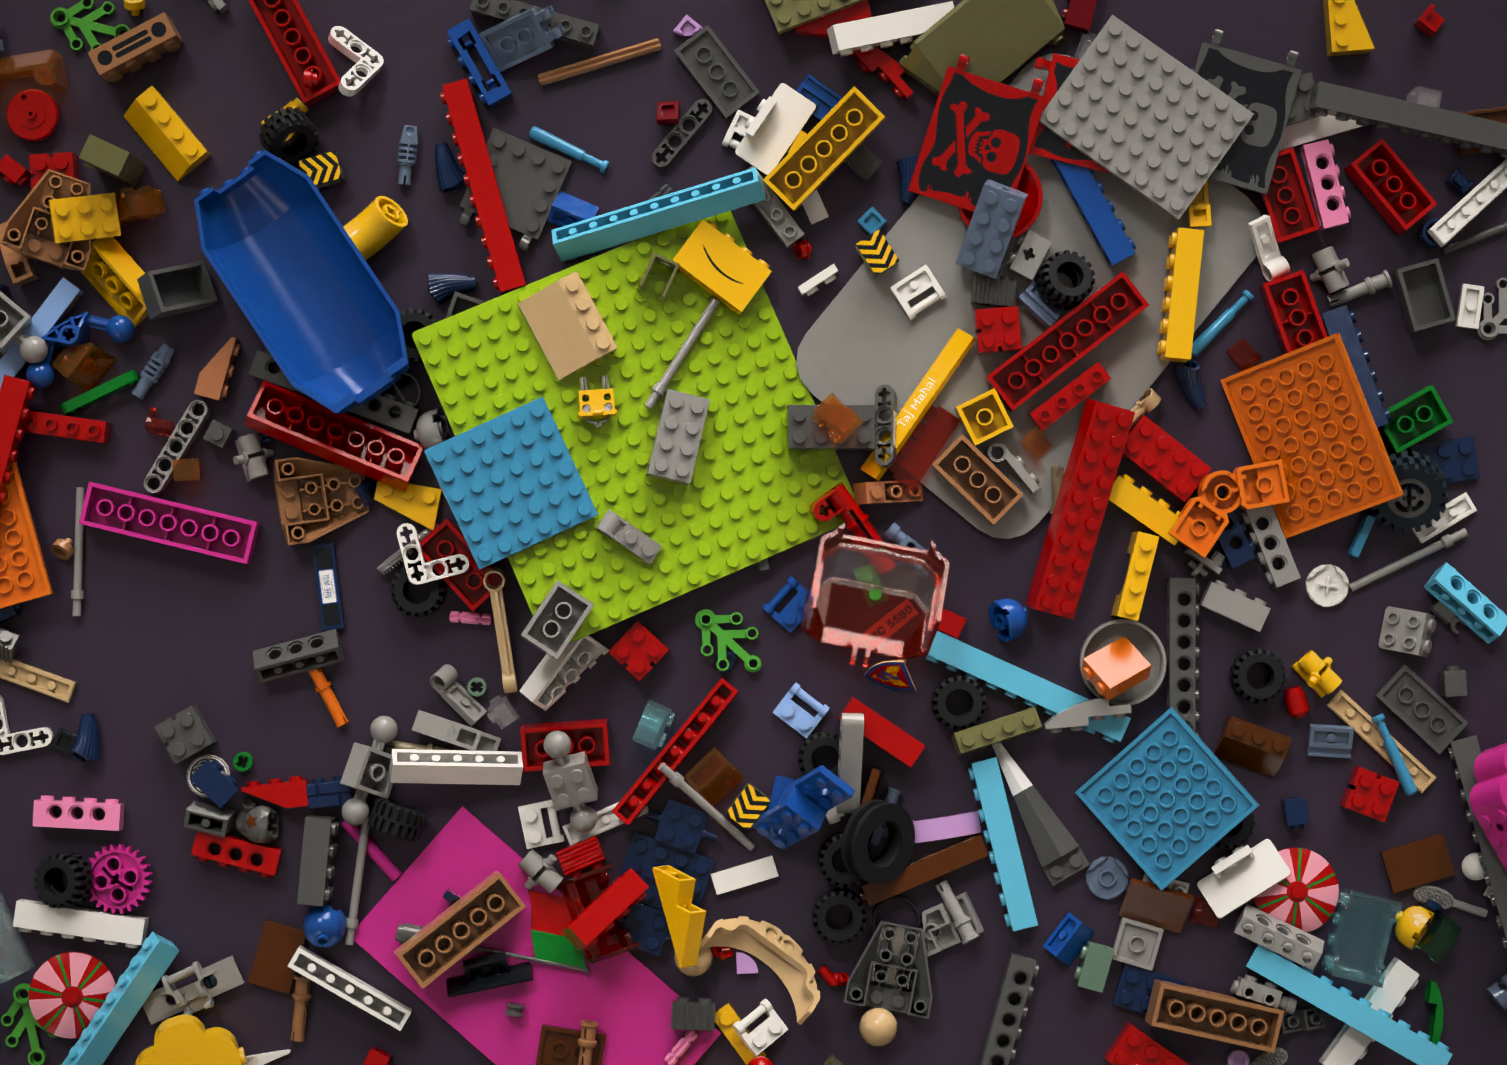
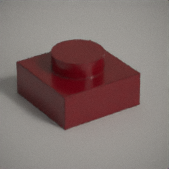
(668, 112)

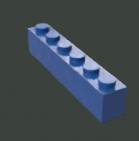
(1096, 212)

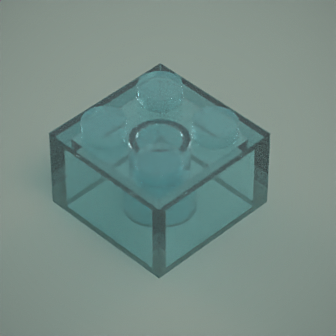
(652, 724)

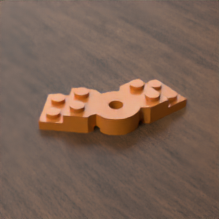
(1247, 487)

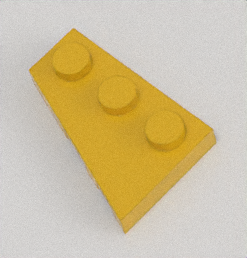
(417, 503)

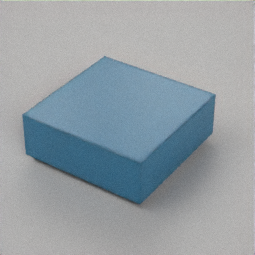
(872, 221)

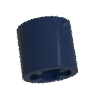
(1424, 237)

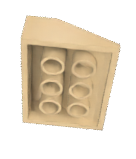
(567, 325)

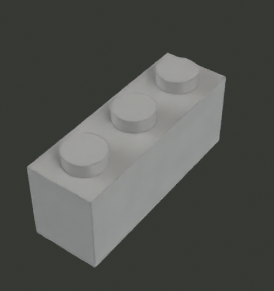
(1235, 605)

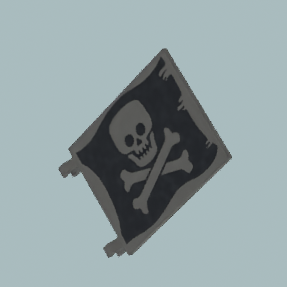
(1264, 90)

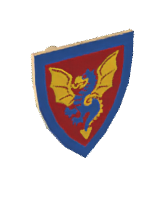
(891, 675)

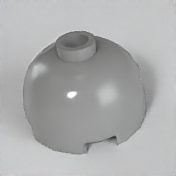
(431, 428)

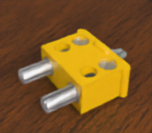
(596, 405)

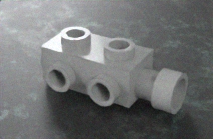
(1259, 992)

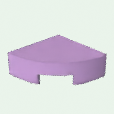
(687, 27)
(745, 964)

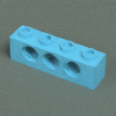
(1467, 603)

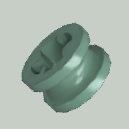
(477, 680)

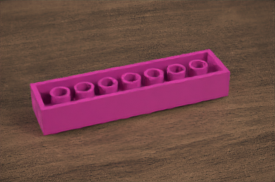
(169, 523)

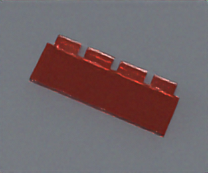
(928, 443)

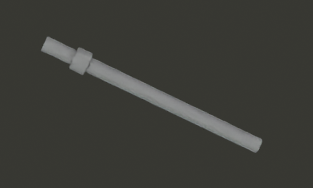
(660, 388)
(1445, 542)
(77, 593)
(677, 780)
(352, 921)

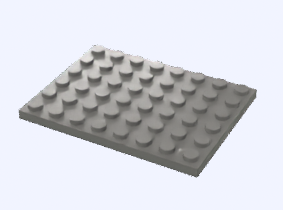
(1145, 117)

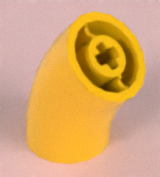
(376, 225)

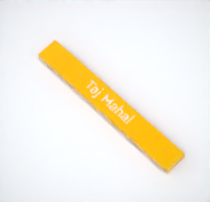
(923, 397)

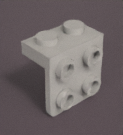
(1407, 631)

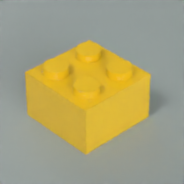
(983, 417)

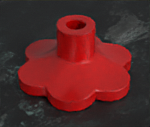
(722, 952)

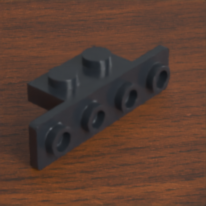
(488, 973)

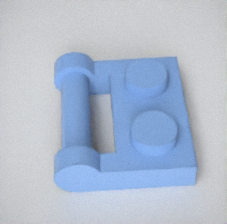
(795, 715)

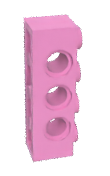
(1326, 218)
(44, 816)

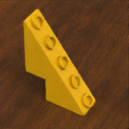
(683, 917)

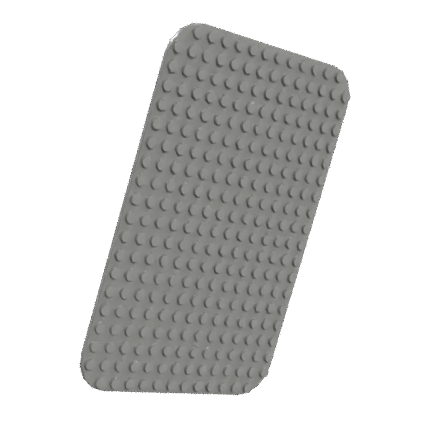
(872, 342)

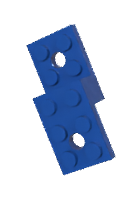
(803, 807)

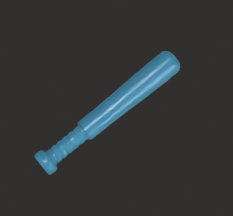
(562, 146)
(1217, 326)
(1396, 759)

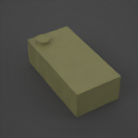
(112, 160)

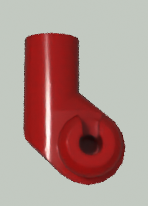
(833, 979)

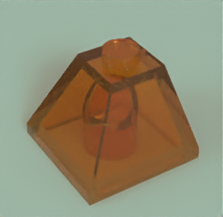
(84, 364)

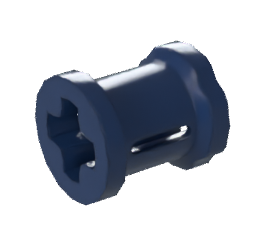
(1459, 181)

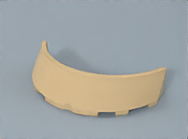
(776, 951)

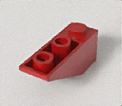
(285, 794)

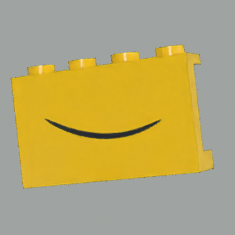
(721, 266)

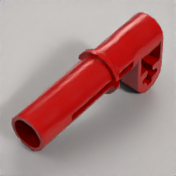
(843, 503)

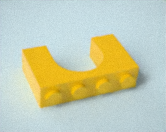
(1142, 553)

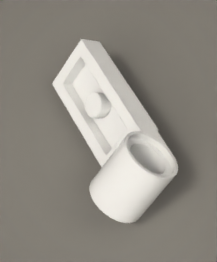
(1267, 249)

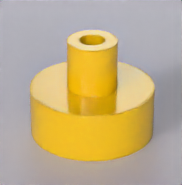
(134, 6)

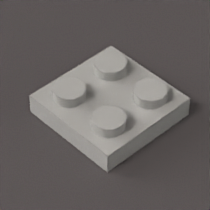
(1137, 943)

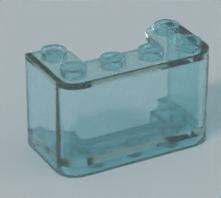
(1360, 936)

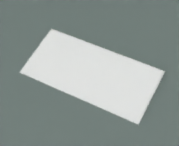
(814, 208)

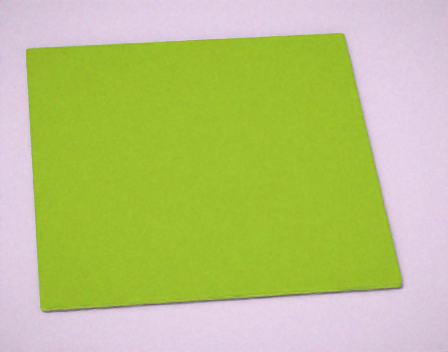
(745, 486)

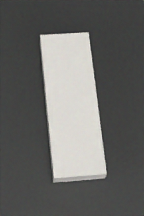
(1455, 511)
(744, 875)

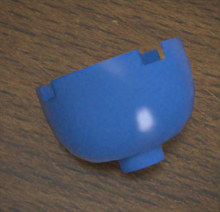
(1009, 618)
(324, 926)

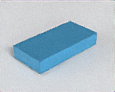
(1361, 536)

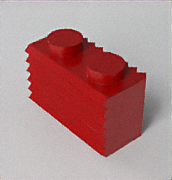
(581, 856)

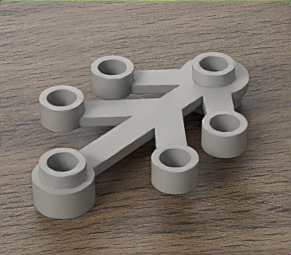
(1494, 322)

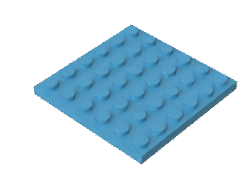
(510, 483)
(1167, 798)

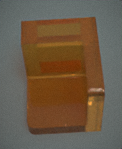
(1035, 443)
(186, 469)

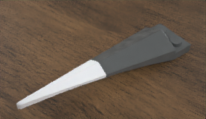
(1053, 844)

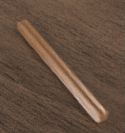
(599, 62)

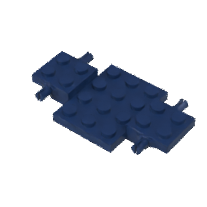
(674, 845)

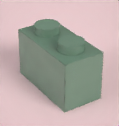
(1094, 966)

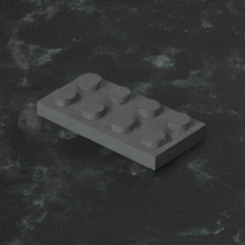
(716, 72)
(1421, 709)

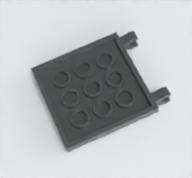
(527, 183)

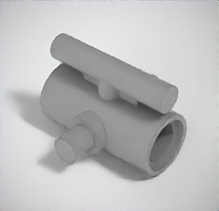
(1330, 269)
(252, 456)
(541, 871)

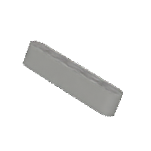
(178, 435)
(850, 758)

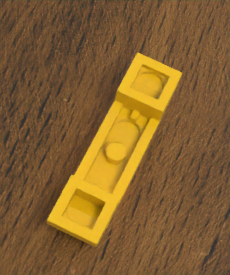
(1199, 209)

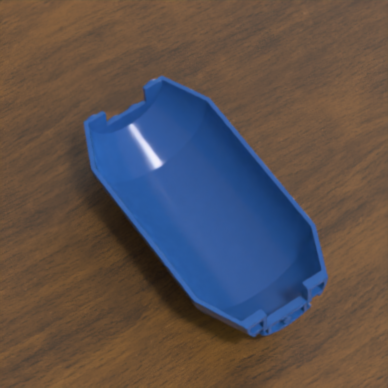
(302, 283)

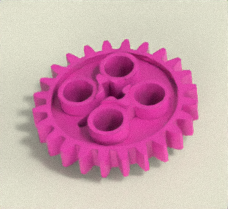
(127, 862)

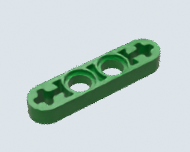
(99, 392)

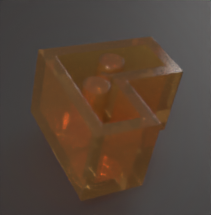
(139, 204)
(836, 418)

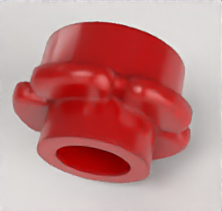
(310, 79)
(802, 249)

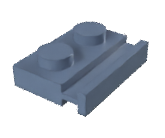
(1037, 307)
(1330, 740)

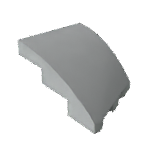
(939, 925)

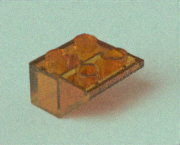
(713, 776)

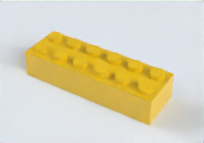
(824, 149)
(1181, 295)

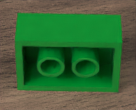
(1415, 419)

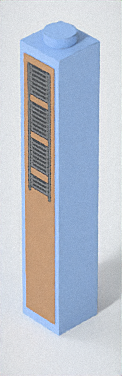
(50, 314)

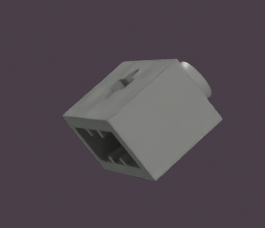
(1027, 268)

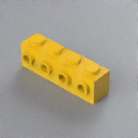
(1143, 506)

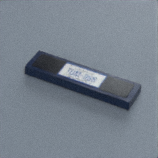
(328, 586)

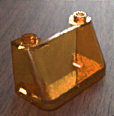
(44, 65)

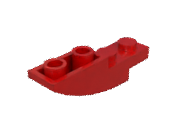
(888, 69)

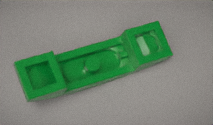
(1433, 996)

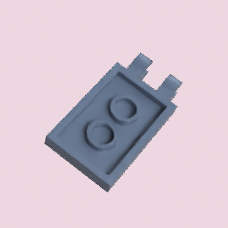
(520, 37)

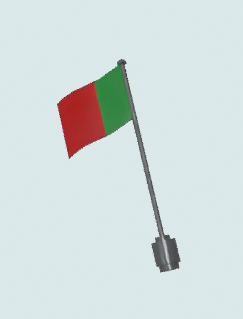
(550, 946)

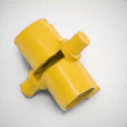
(1317, 673)

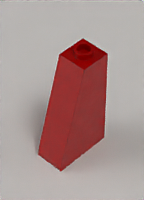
(819, 27)

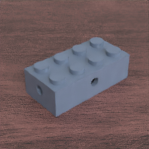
(991, 228)

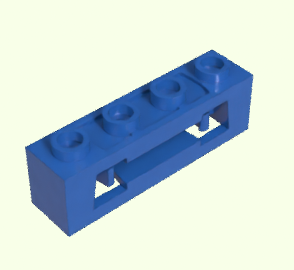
(496, 94)

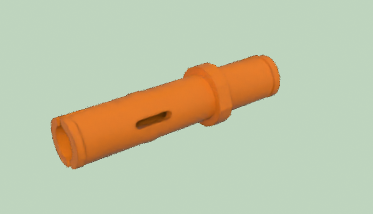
(328, 696)

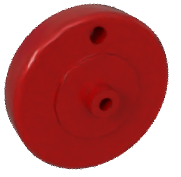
(33, 115)

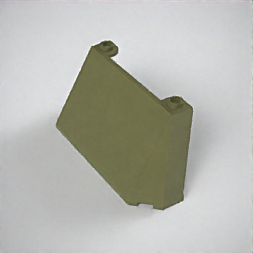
(991, 32)

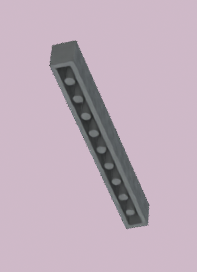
(1409, 118)
(1465, 753)

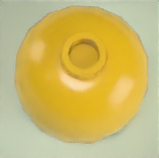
(1412, 925)

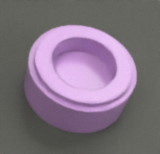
(1238, 1057)

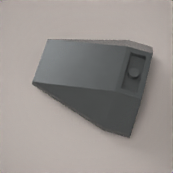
(893, 972)

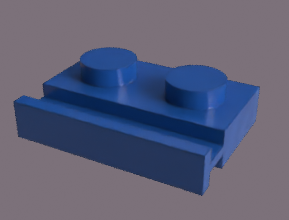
(820, 95)

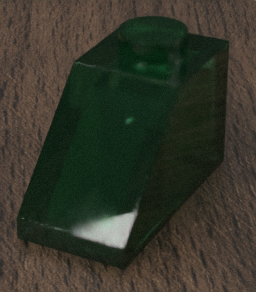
(1440, 939)

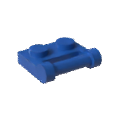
(793, 611)

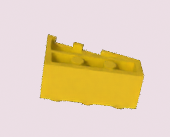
(1345, 29)

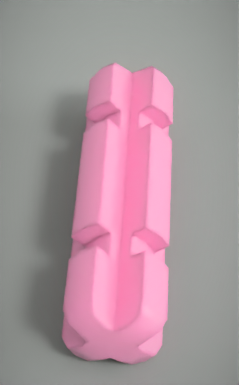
(470, 617)
(681, 1046)

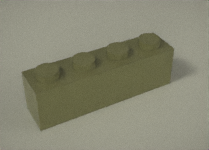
(996, 731)

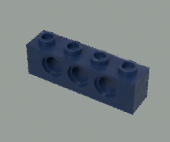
(1245, 551)

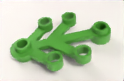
(86, 23)
(725, 638)
(26, 1021)

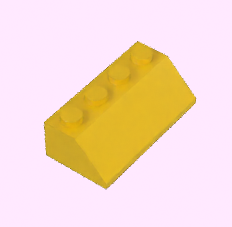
(166, 133)
(115, 278)

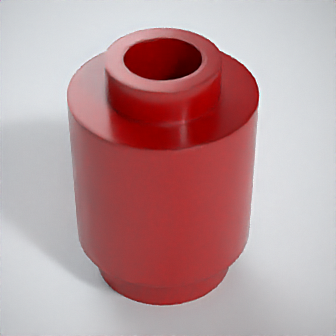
(1296, 702)

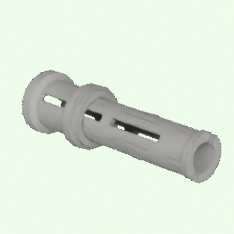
(1369, 286)
(961, 921)

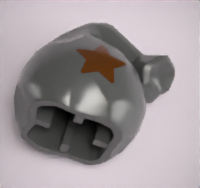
(257, 823)

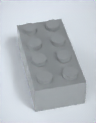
(677, 437)

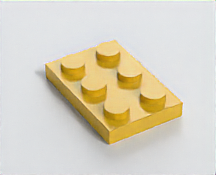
(84, 218)

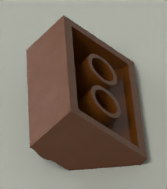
(1252, 746)

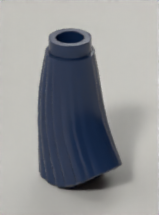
(906, 168)
(448, 173)
(445, 284)
(1189, 378)
(87, 742)

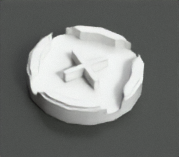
(1327, 585)

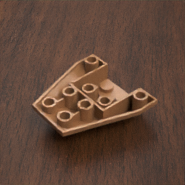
(30, 226)
(315, 498)

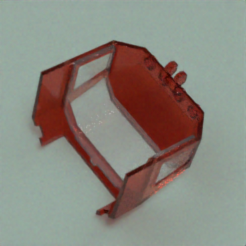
(895, 625)

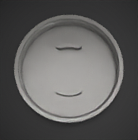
(1143, 640)

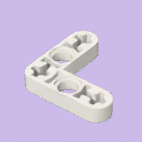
(362, 64)
(426, 568)
(5, 734)

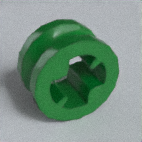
(237, 759)

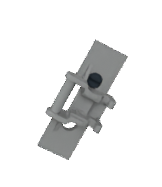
(196, 995)

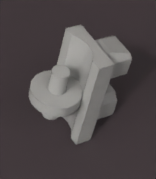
(1213, 564)

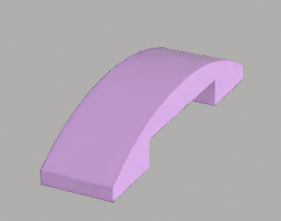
(947, 827)

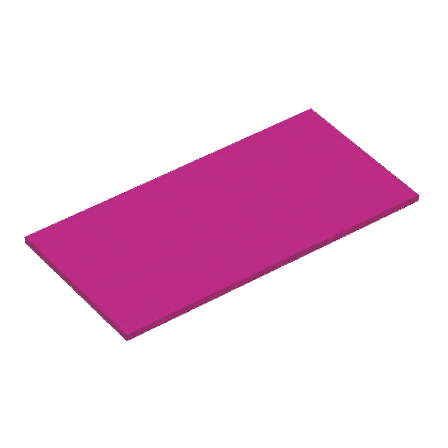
(617, 991)

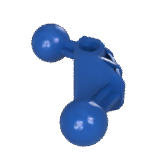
(76, 332)

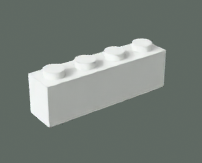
(553, 676)

